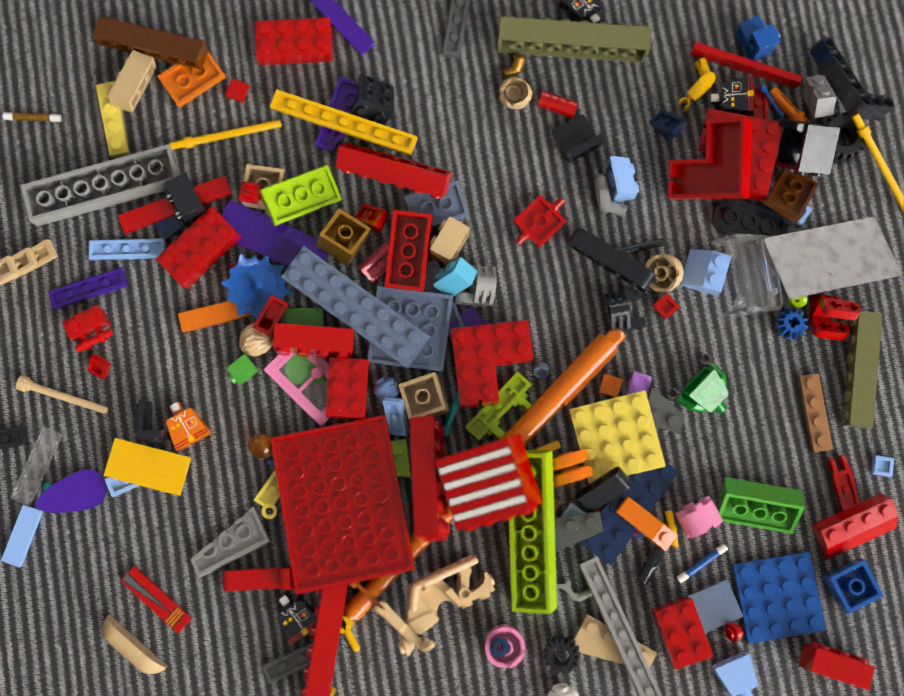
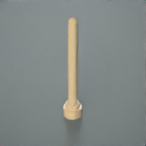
(25, 384)

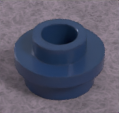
(499, 640)

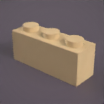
(131, 81)

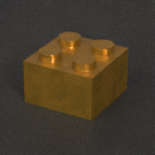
(343, 237)

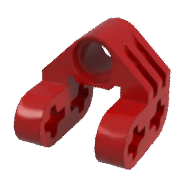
(823, 308)

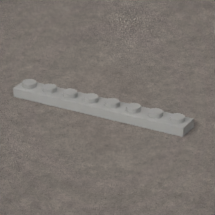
(619, 628)

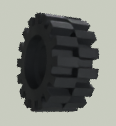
(553, 662)

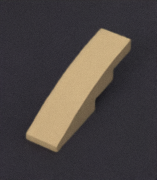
(26, 261)

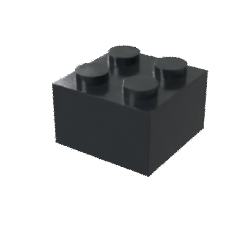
(186, 201)

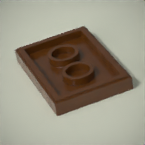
(791, 195)

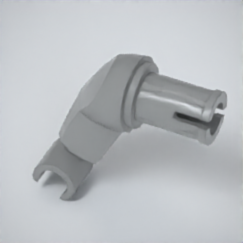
(603, 196)

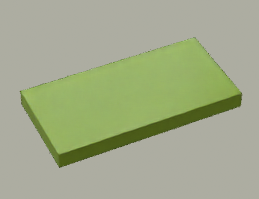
(300, 195)

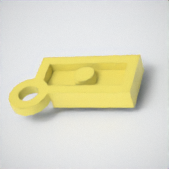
(269, 496)

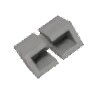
(819, 96)

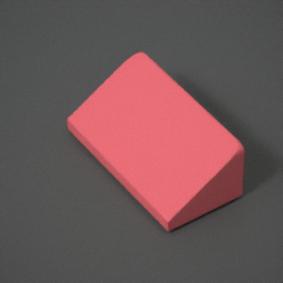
(375, 264)

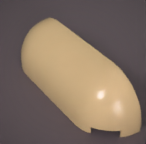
(131, 647)

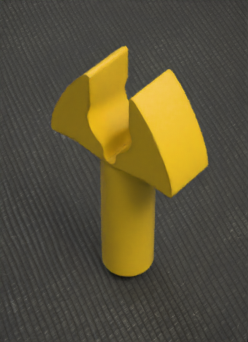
(349, 635)

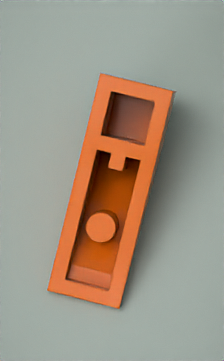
(646, 523)

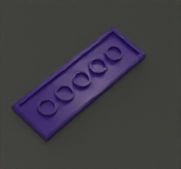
(258, 235)

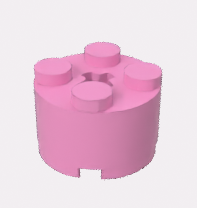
(699, 517)
(515, 641)

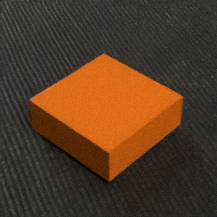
(610, 385)

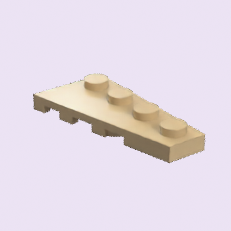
(596, 641)

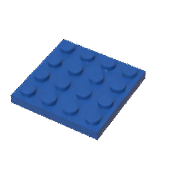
(778, 597)

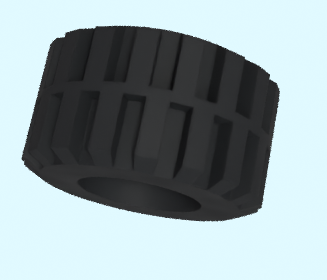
(848, 127)

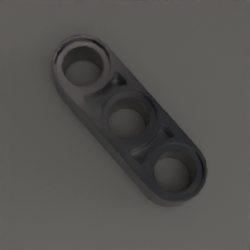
(603, 489)

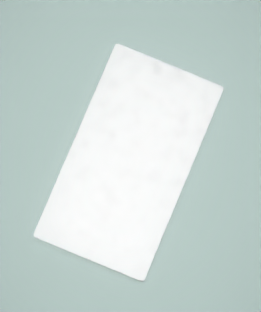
(832, 257)

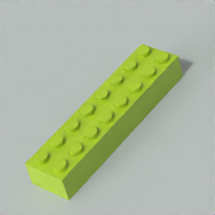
(534, 545)

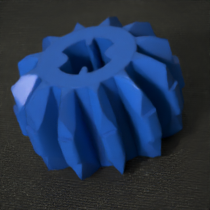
(797, 319)

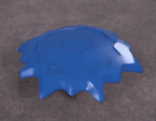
(253, 284)

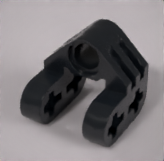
(619, 310)

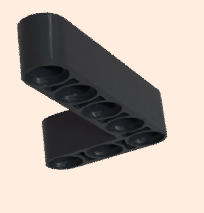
(846, 83)

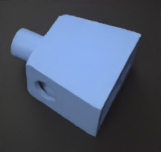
(736, 674)

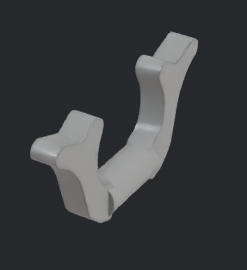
(577, 597)

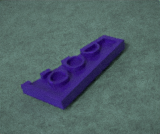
(342, 99)

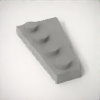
(238, 540)

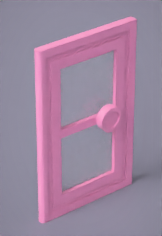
(297, 378)

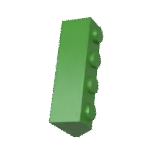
(760, 505)

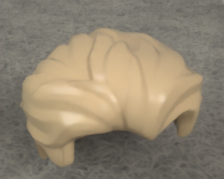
(515, 93)
(254, 342)

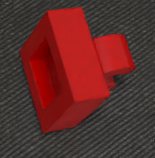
(250, 192)

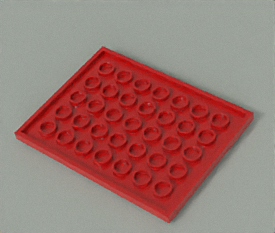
(341, 504)

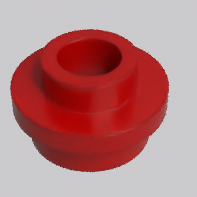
(733, 632)

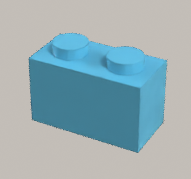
(454, 277)

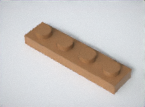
(815, 413)

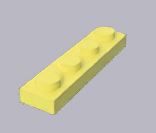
(112, 123)

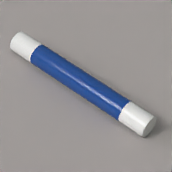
(702, 563)

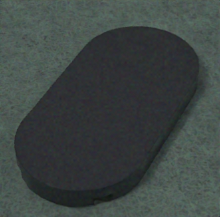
(742, 217)

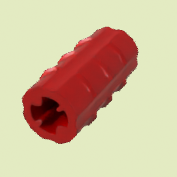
(558, 104)

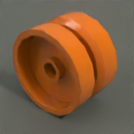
(569, 467)

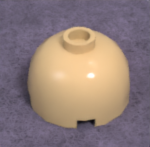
(668, 272)

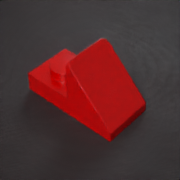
(372, 217)
(270, 315)

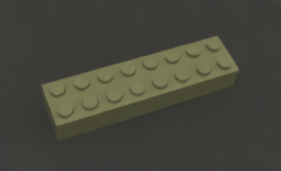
(574, 39)

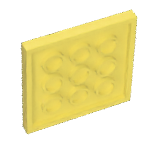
(618, 435)

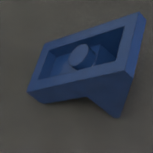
(668, 124)

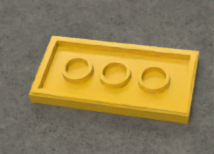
(147, 466)

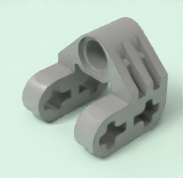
(484, 288)

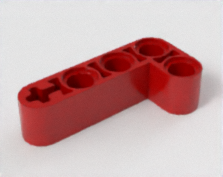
(258, 579)

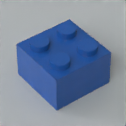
(853, 586)

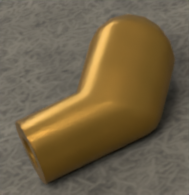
(517, 67)

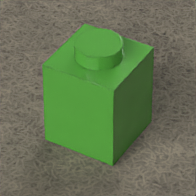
(241, 370)

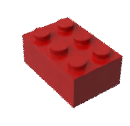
(347, 388)
(682, 632)
(837, 665)

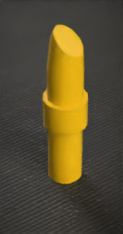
(672, 526)

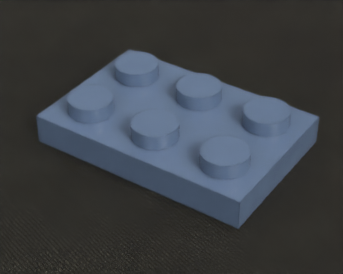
(450, 205)

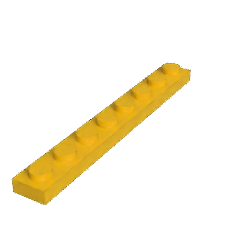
(343, 122)

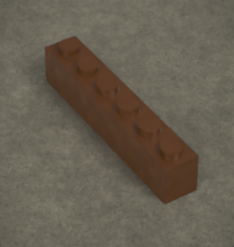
(151, 42)

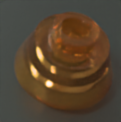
(260, 446)

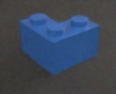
(757, 38)

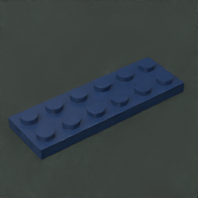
(646, 491)

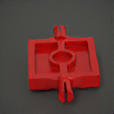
(539, 221)

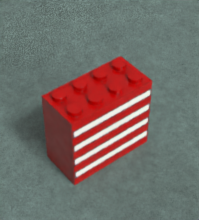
(489, 483)

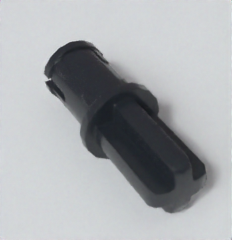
(650, 565)

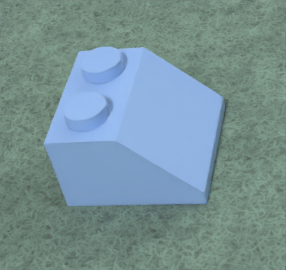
(621, 179)
(705, 271)

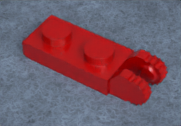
(843, 483)

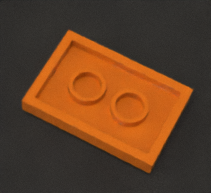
(188, 83)

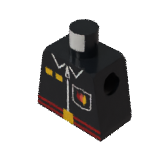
(582, 9)
(736, 96)
(296, 618)

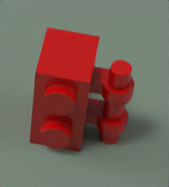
(86, 324)

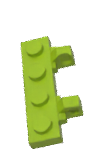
(488, 418)

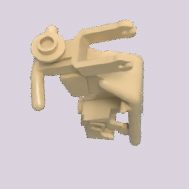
(426, 595)

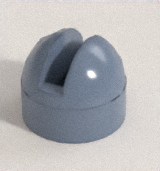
(544, 373)

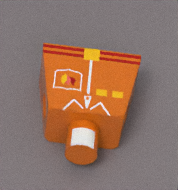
(186, 427)

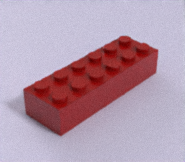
(428, 492)

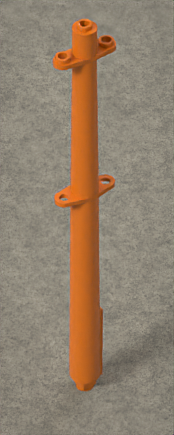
(559, 394)

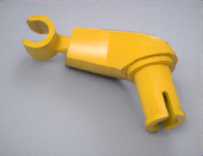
(701, 86)

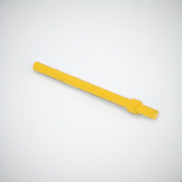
(864, 132)
(189, 142)

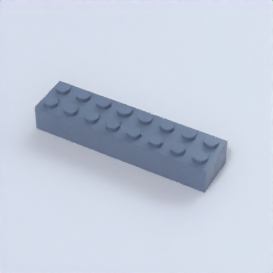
(355, 307)

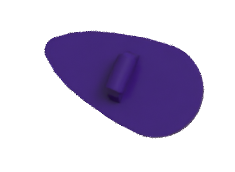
(74, 493)

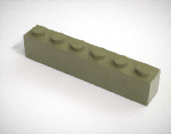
(862, 370)

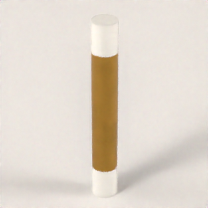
(32, 117)

